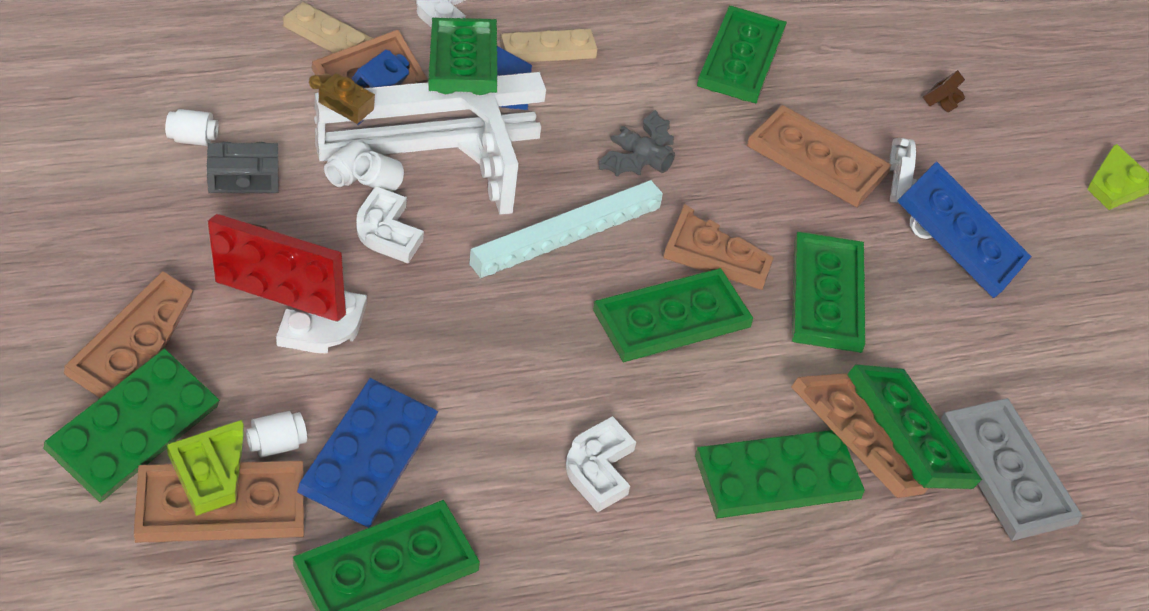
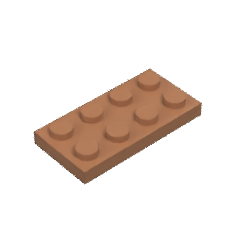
(819, 155)
(263, 508)

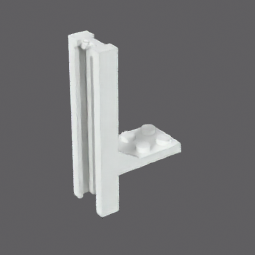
(482, 138)

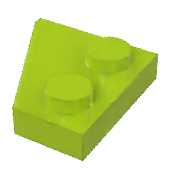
(1119, 179)
(209, 466)

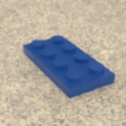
(964, 229)
(368, 452)

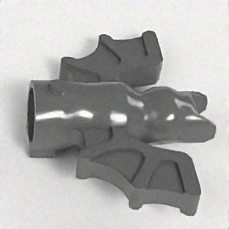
(646, 150)

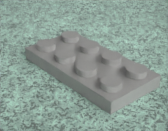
(1012, 469)

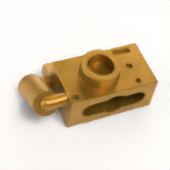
(343, 96)

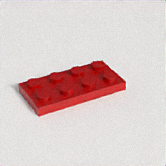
(277, 267)

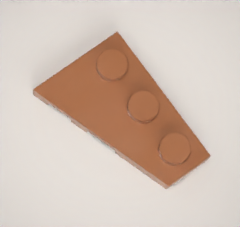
(351, 59)
(707, 248)

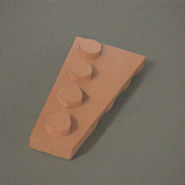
(131, 336)
(852, 420)

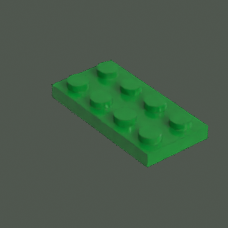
(742, 54)
(463, 56)
(828, 292)
(672, 314)
(131, 425)
(913, 428)
(778, 473)
(387, 562)

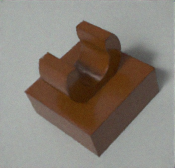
(946, 92)

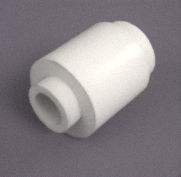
(191, 127)
(340, 165)
(378, 171)
(276, 433)

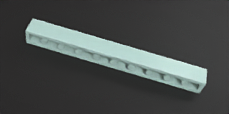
(564, 229)

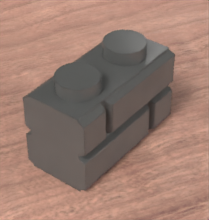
(242, 167)

